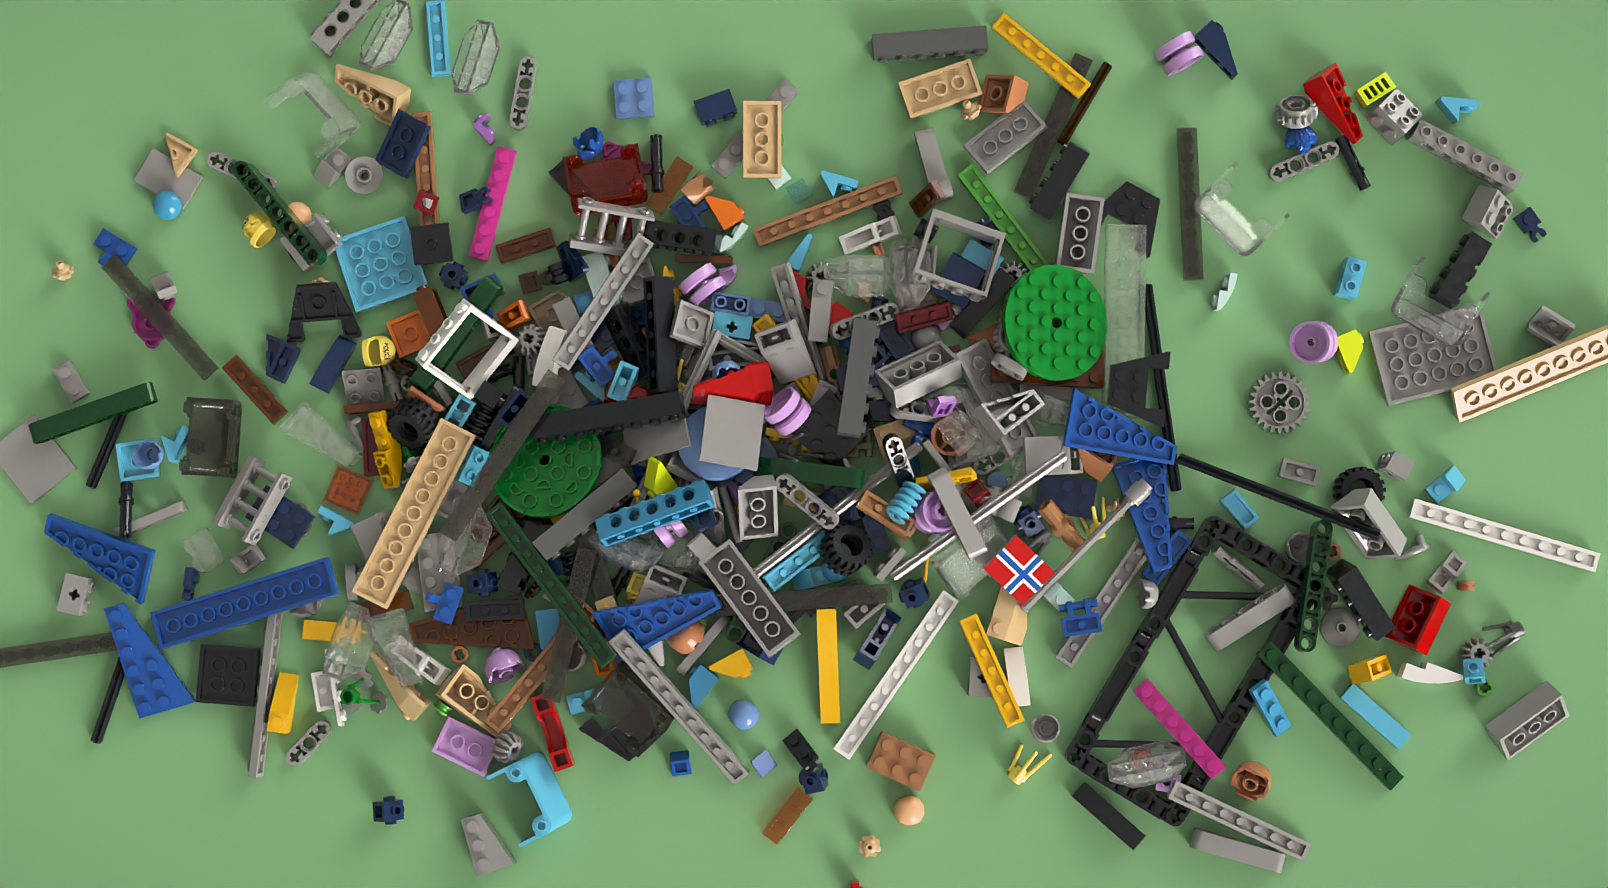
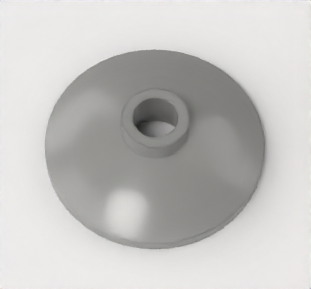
(355, 171)
(1330, 625)

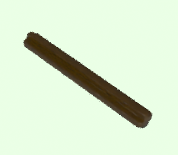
(1084, 103)

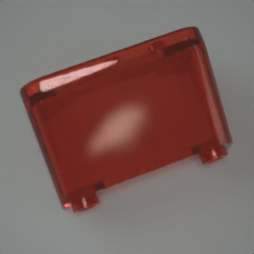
(607, 180)

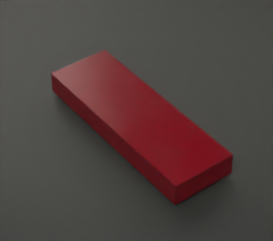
(923, 317)
(369, 446)

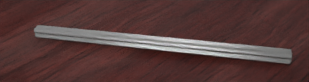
(694, 379)
(839, 508)
(980, 514)

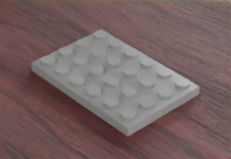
(1421, 366)

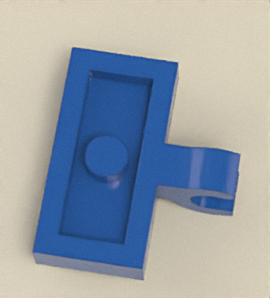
(687, 214)
(113, 246)
(597, 364)
(920, 427)
(447, 602)

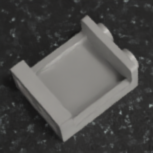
(323, 233)

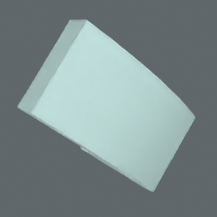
(737, 233)
(1222, 297)

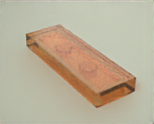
(671, 184)
(787, 816)

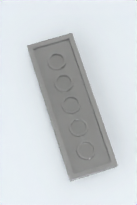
(976, 371)

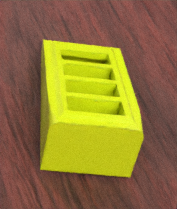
(1363, 99)

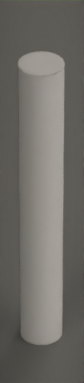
(730, 513)

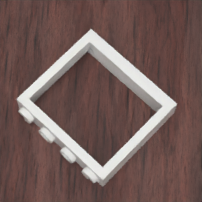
(488, 363)

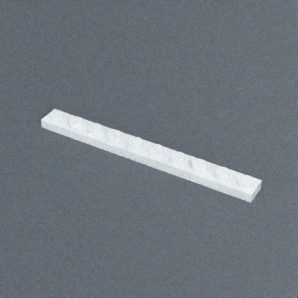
(1504, 535)
(896, 674)

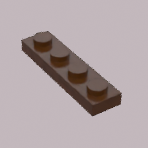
(255, 389)

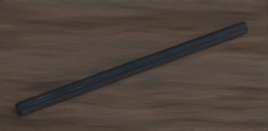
(1161, 385)
(1279, 496)

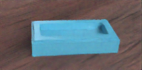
(1239, 509)

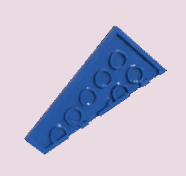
(1105, 431)
(1151, 516)
(109, 555)
(658, 618)
(147, 671)

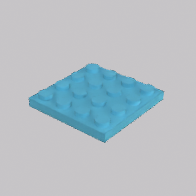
(380, 264)

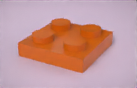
(408, 333)

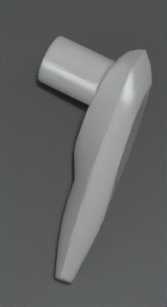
(353, 430)
(1421, 546)

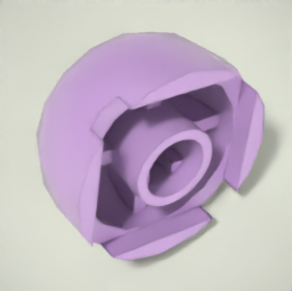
(502, 665)

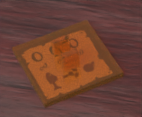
(348, 490)

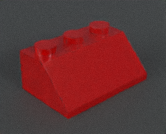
(1418, 619)

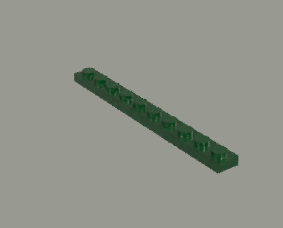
(551, 585)
(1329, 715)

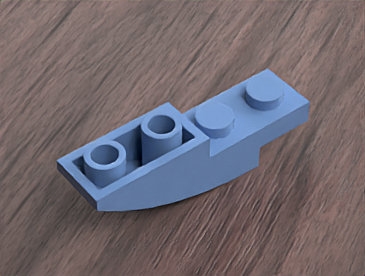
(747, 306)

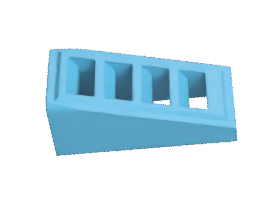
(797, 258)

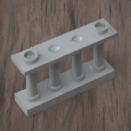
(598, 243)
(237, 494)

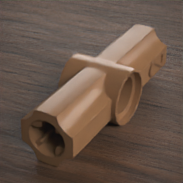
(830, 361)
(1061, 525)

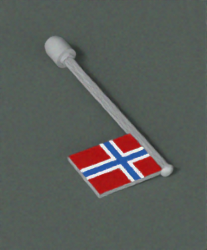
(1029, 576)

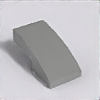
(1446, 572)

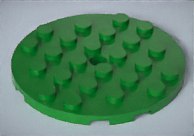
(1028, 326)
(552, 487)

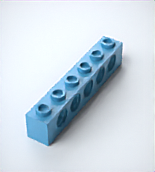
(663, 516)

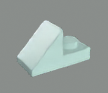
(1057, 595)

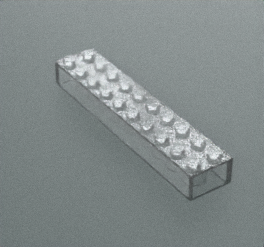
(1123, 298)

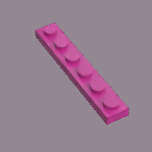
(491, 211)
(1179, 729)

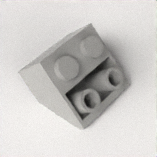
(1488, 211)

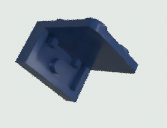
(835, 495)

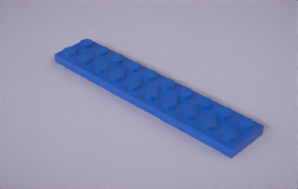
(244, 603)

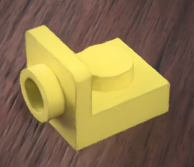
(634, 587)

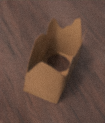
(698, 188)

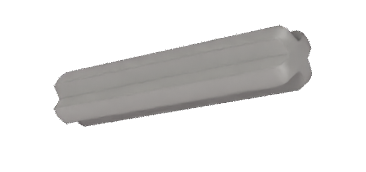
(740, 349)

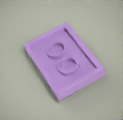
(465, 746)

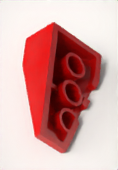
(1328, 92)
(748, 385)

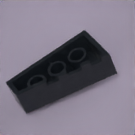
(1060, 179)
(1460, 270)
(515, 575)
(1360, 599)

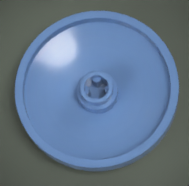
(691, 454)

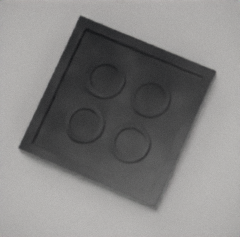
(821, 431)
(227, 675)

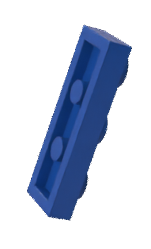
(1179, 544)

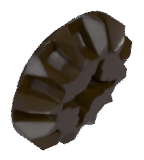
(403, 366)
(533, 590)

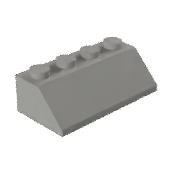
(1079, 232)
(918, 373)
(1367, 508)
(1527, 720)

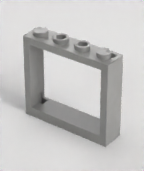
(969, 228)

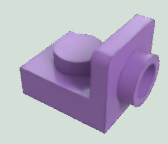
(486, 132)
(941, 405)

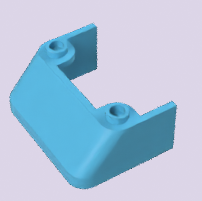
(545, 789)

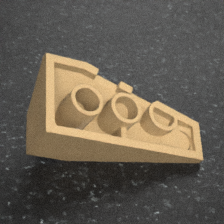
(375, 92)
(901, 431)
(1007, 619)
(469, 697)
(407, 698)

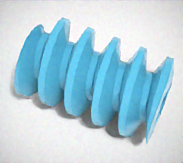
(904, 500)

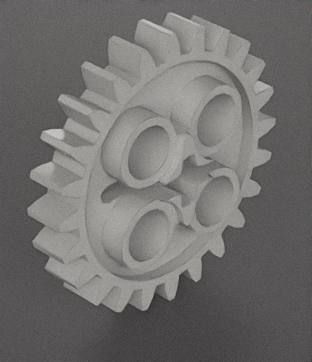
(1290, 415)

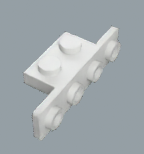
(327, 695)

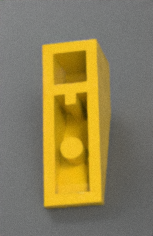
(283, 703)

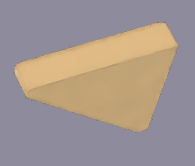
(180, 153)

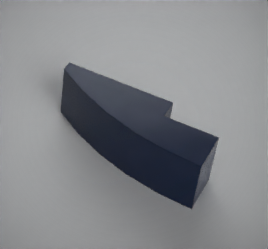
(333, 364)

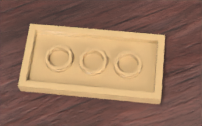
(940, 88)
(761, 139)

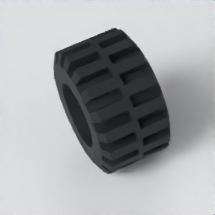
(412, 423)
(1366, 475)
(836, 557)

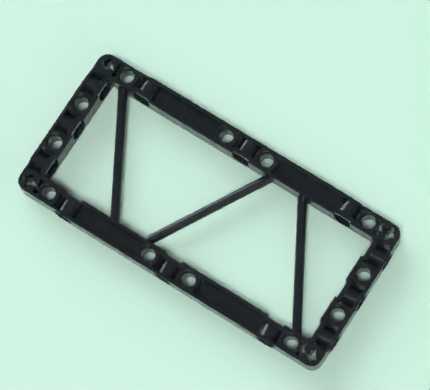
(1126, 670)

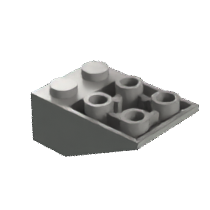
(785, 351)
(1040, 449)
(661, 584)

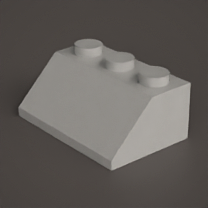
(758, 508)
(368, 532)

